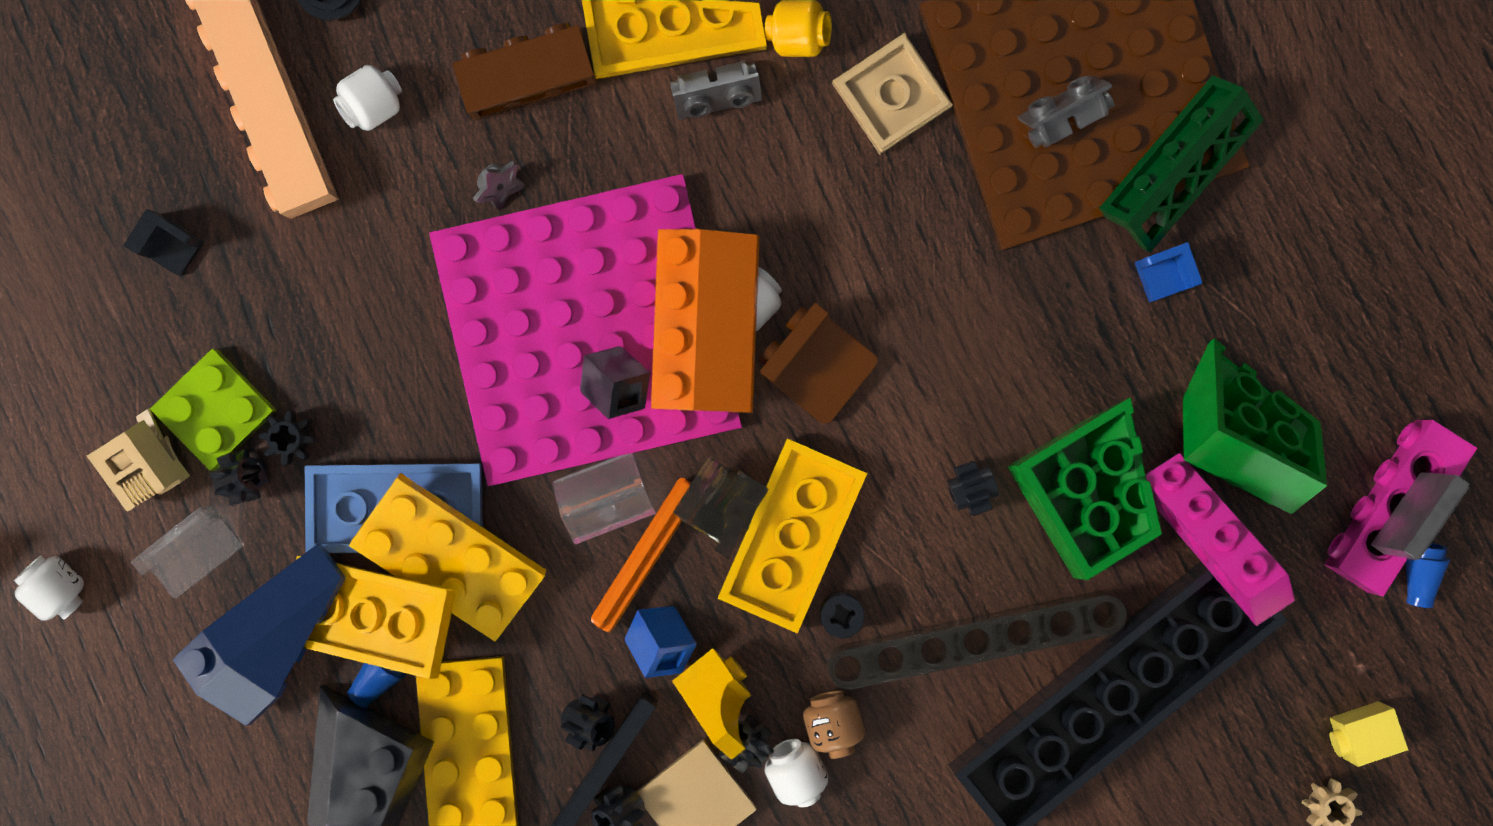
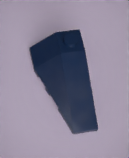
(252, 648)

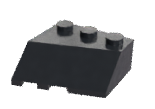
(362, 765)

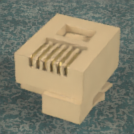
(139, 463)

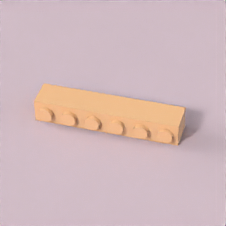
(265, 105)

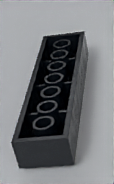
(1109, 699)

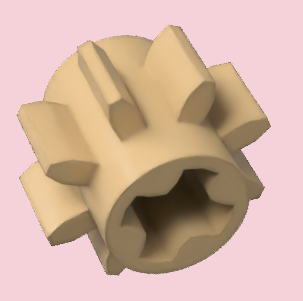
(1343, 805)

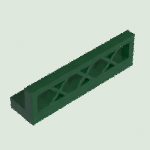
(1179, 156)

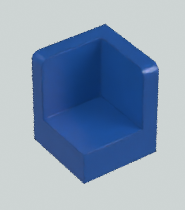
(1168, 272)
(660, 641)

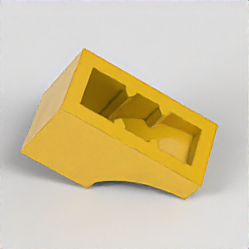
(715, 697)

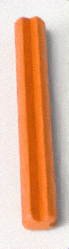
(640, 561)

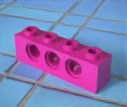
(1442, 454)
(1220, 540)

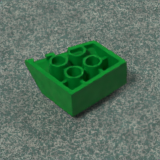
(1251, 434)
(1091, 491)

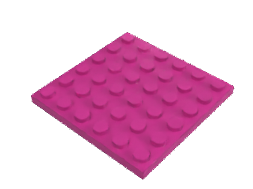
(538, 296)

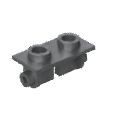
(736, 88)
(1081, 100)

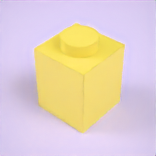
(1367, 734)

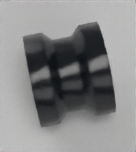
(839, 607)

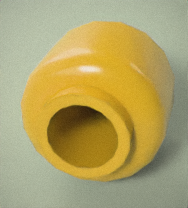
(798, 28)

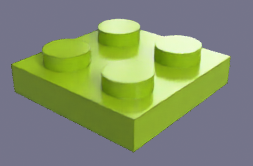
(213, 409)

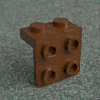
(817, 363)

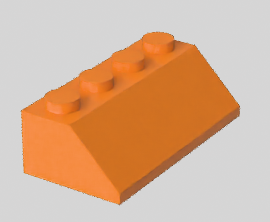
(705, 320)

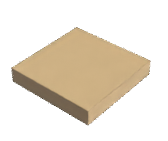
(892, 93)
(696, 792)

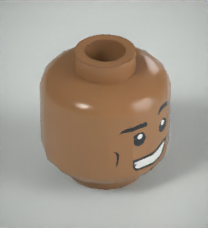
(834, 723)

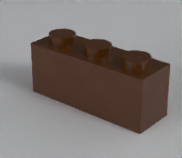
(524, 71)

